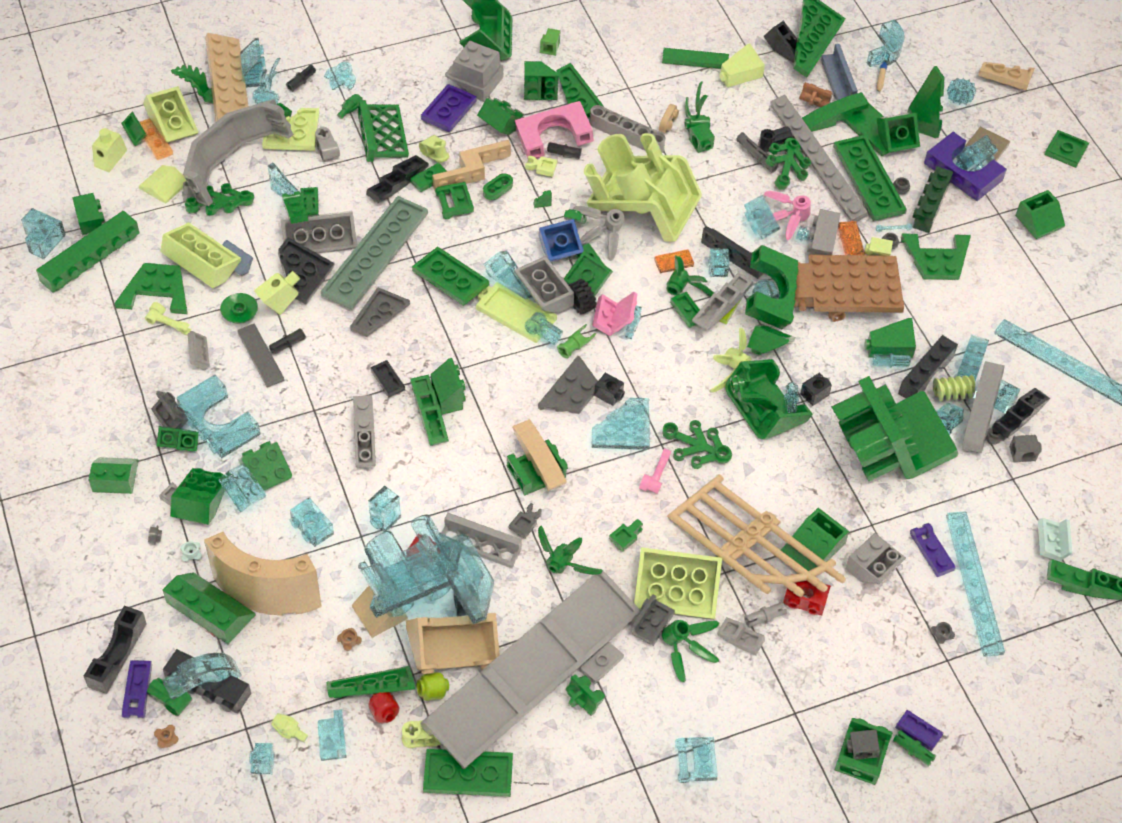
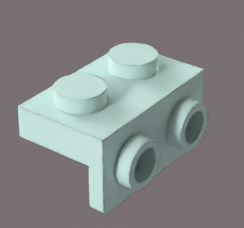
(1054, 539)

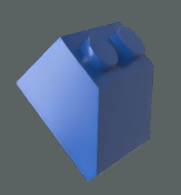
(560, 240)

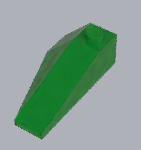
(928, 104)

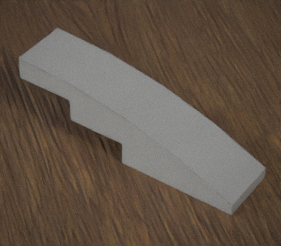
(723, 301)

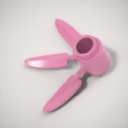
(800, 211)

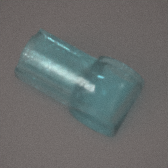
(544, 328)

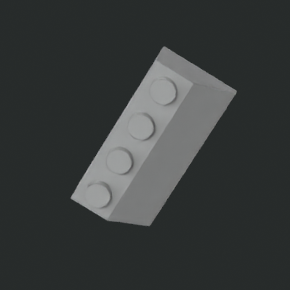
(323, 231)

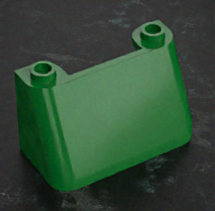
(762, 378)

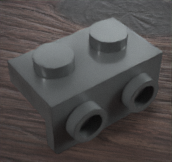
(168, 411)
(651, 620)

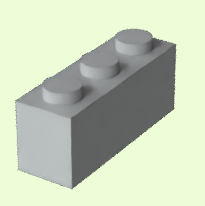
(825, 233)

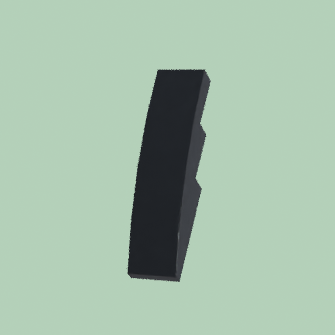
(397, 179)
(1021, 412)

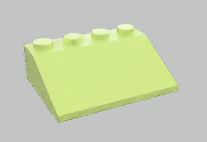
(679, 581)

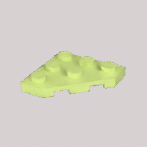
(303, 127)

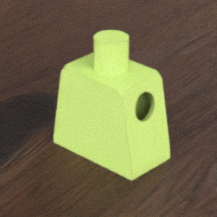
(108, 149)
(278, 291)

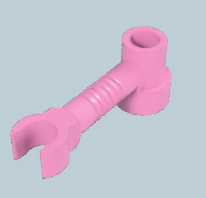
(652, 483)

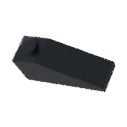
(782, 40)

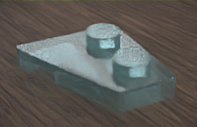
(279, 182)

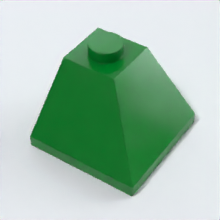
(767, 339)

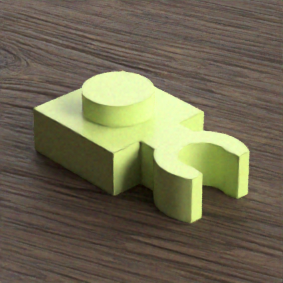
(544, 166)

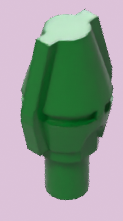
(349, 105)

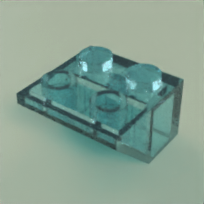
(253, 63)

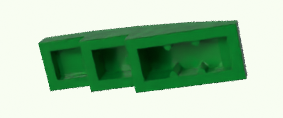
(834, 111)
(429, 410)

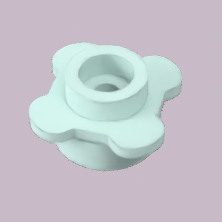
(190, 546)

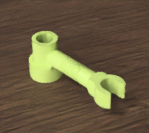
(156, 314)

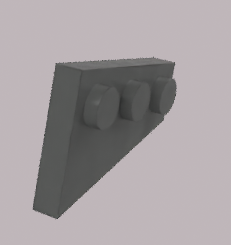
(377, 311)

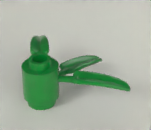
(694, 120)
(681, 277)
(563, 554)
(679, 631)

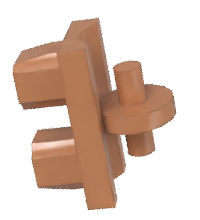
(815, 95)

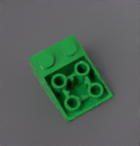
(197, 496)
(820, 535)

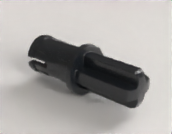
(300, 78)
(564, 150)
(287, 341)

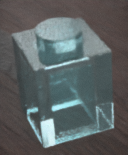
(718, 262)

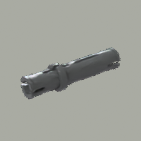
(755, 150)

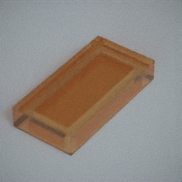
(666, 262)

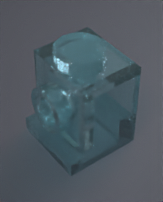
(950, 416)
(262, 758)

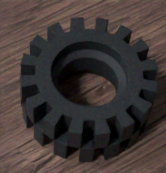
(583, 297)

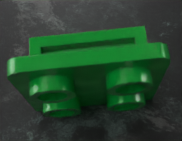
(267, 465)

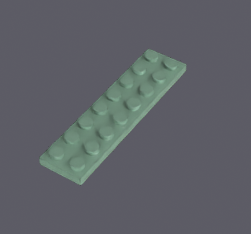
(374, 253)

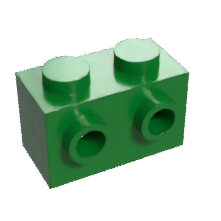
(87, 212)

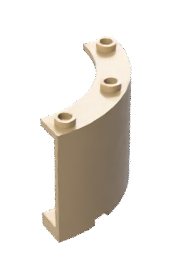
(261, 583)

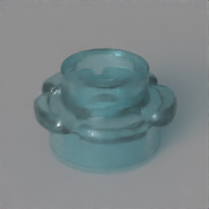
(802, 233)

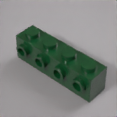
(932, 200)

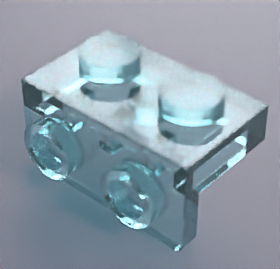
(242, 487)

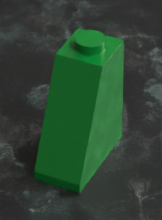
(893, 338)

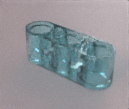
(973, 356)

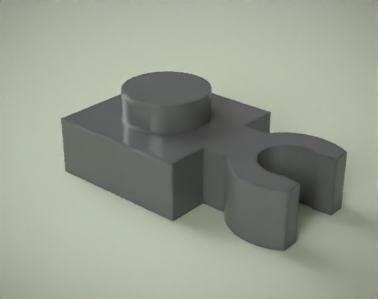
(525, 522)

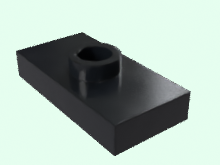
(387, 378)

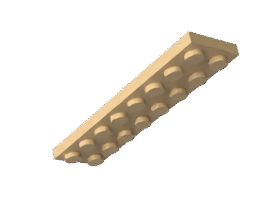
(225, 74)

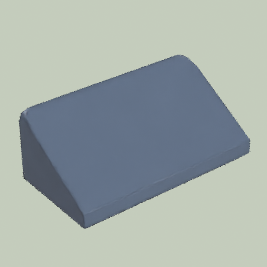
(246, 259)

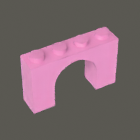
(568, 116)

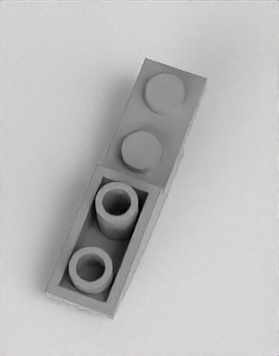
(364, 431)

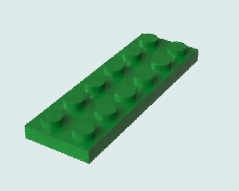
(869, 178)

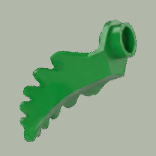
(196, 79)
(738, 385)

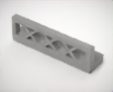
(499, 540)

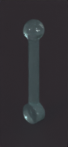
(879, 228)

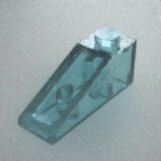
(501, 269)

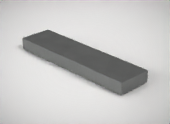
(260, 355)

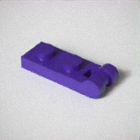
(932, 550)
(136, 688)

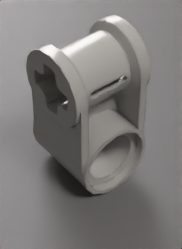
(326, 144)

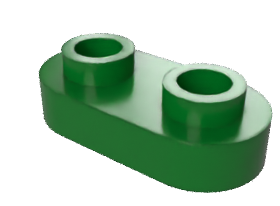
(495, 187)

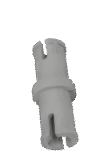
(765, 614)

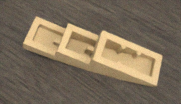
(539, 454)

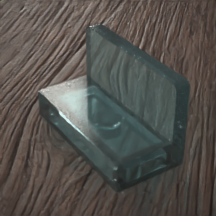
(332, 737)

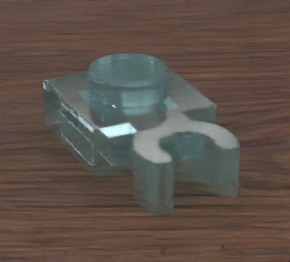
(632, 327)

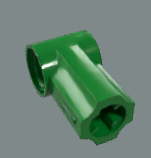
(158, 691)

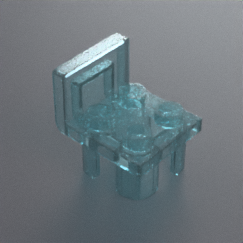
(426, 570)

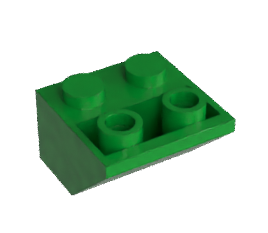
(540, 81)
(500, 115)
(1041, 214)
(448, 387)

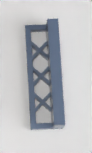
(839, 73)

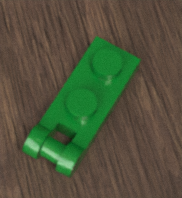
(294, 207)

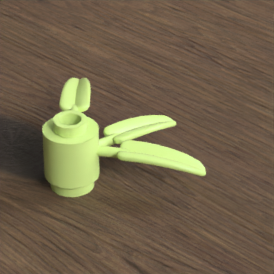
(732, 358)

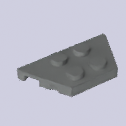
(571, 390)

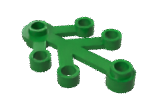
(792, 148)
(220, 200)
(698, 445)

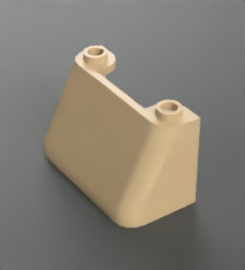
(452, 642)

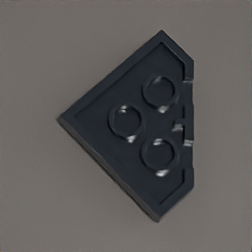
(307, 265)

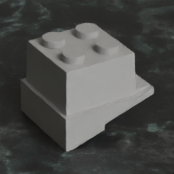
(476, 70)

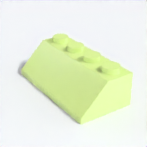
(199, 254)

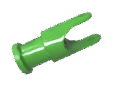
(574, 342)

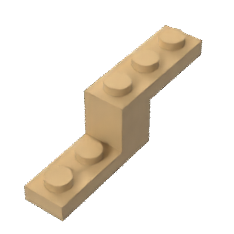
(472, 164)

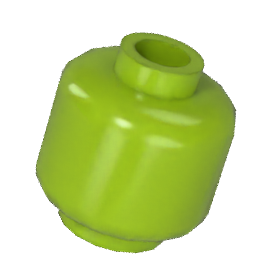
(432, 686)

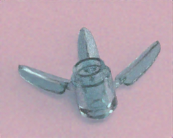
(263, 94)

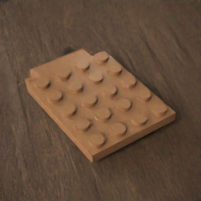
(849, 284)

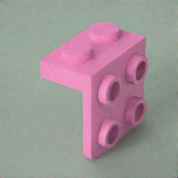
(613, 316)

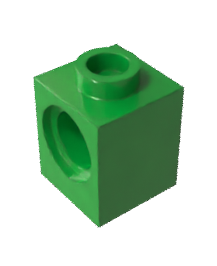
(701, 137)

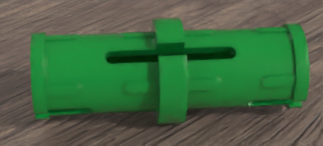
(914, 748)

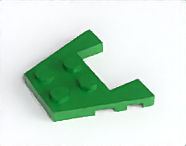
(938, 262)
(158, 281)

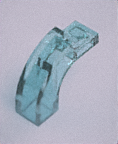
(893, 37)
(199, 670)

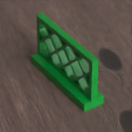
(369, 131)

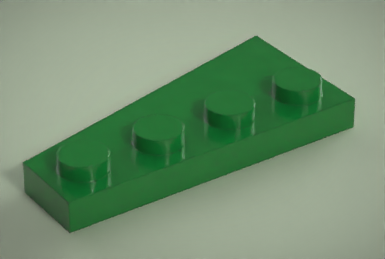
(577, 89)
(378, 682)

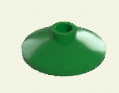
(239, 302)

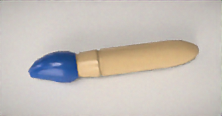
(881, 77)

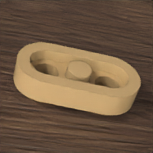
(668, 117)

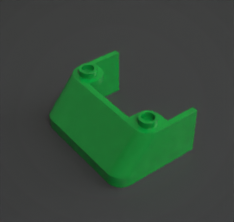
(494, 24)

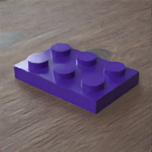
(448, 108)

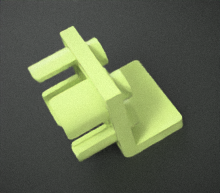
(644, 184)

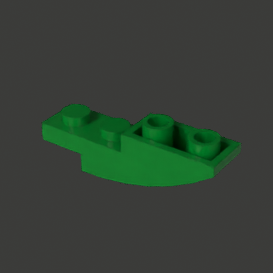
(1083, 582)

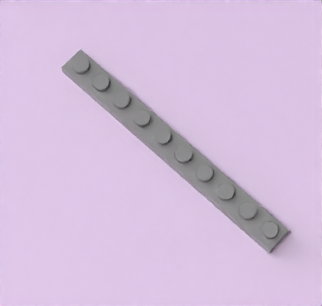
(819, 159)

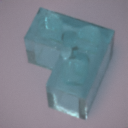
(43, 232)

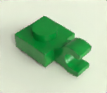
(626, 536)

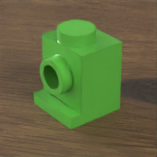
(550, 42)

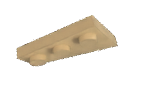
(1013, 76)

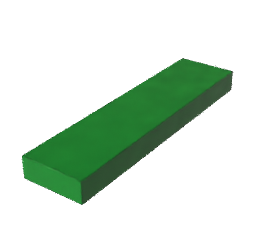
(694, 58)

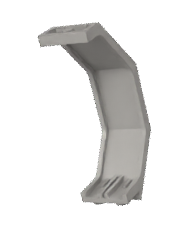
(227, 136)

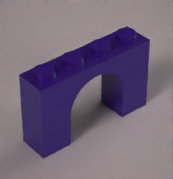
(973, 183)

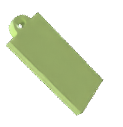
(510, 309)

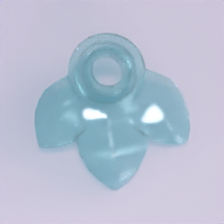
(339, 77)

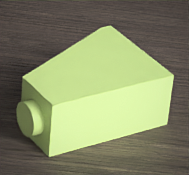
(742, 67)

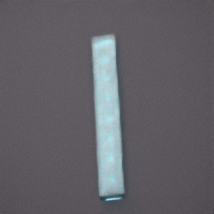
(1060, 361)
(975, 584)

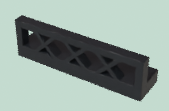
(737, 254)

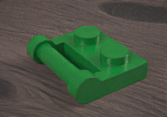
(460, 198)

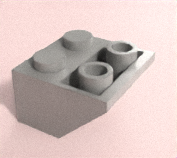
(874, 560)

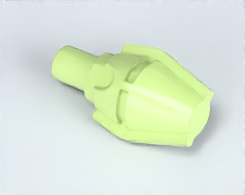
(288, 727)

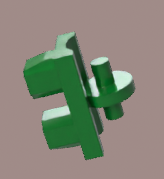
(582, 695)

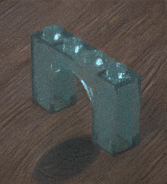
(224, 437)

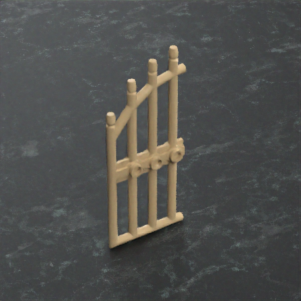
(748, 537)

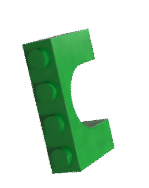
(784, 273)

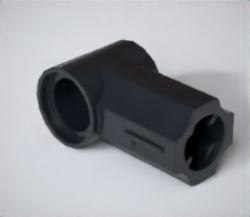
(770, 136)

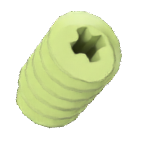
(954, 387)

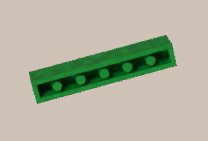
(88, 251)

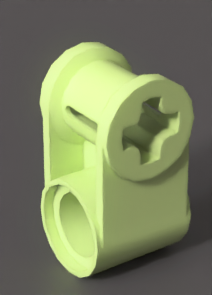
(434, 148)
(419, 737)

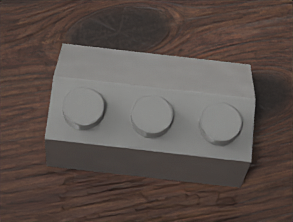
(546, 285)

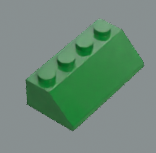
(207, 606)

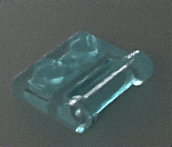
(703, 756)

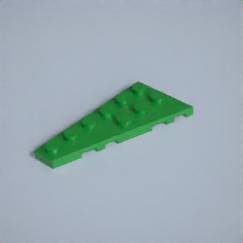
(816, 30)

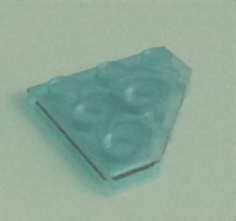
(624, 427)

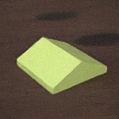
(163, 183)

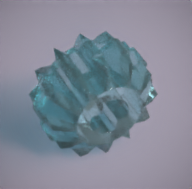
(961, 91)

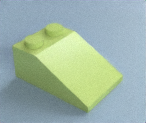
(170, 114)

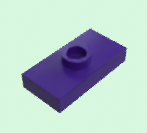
(919, 730)

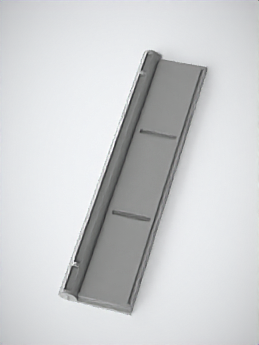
(530, 669)

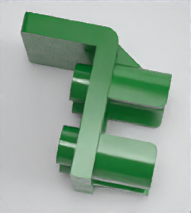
(893, 433)

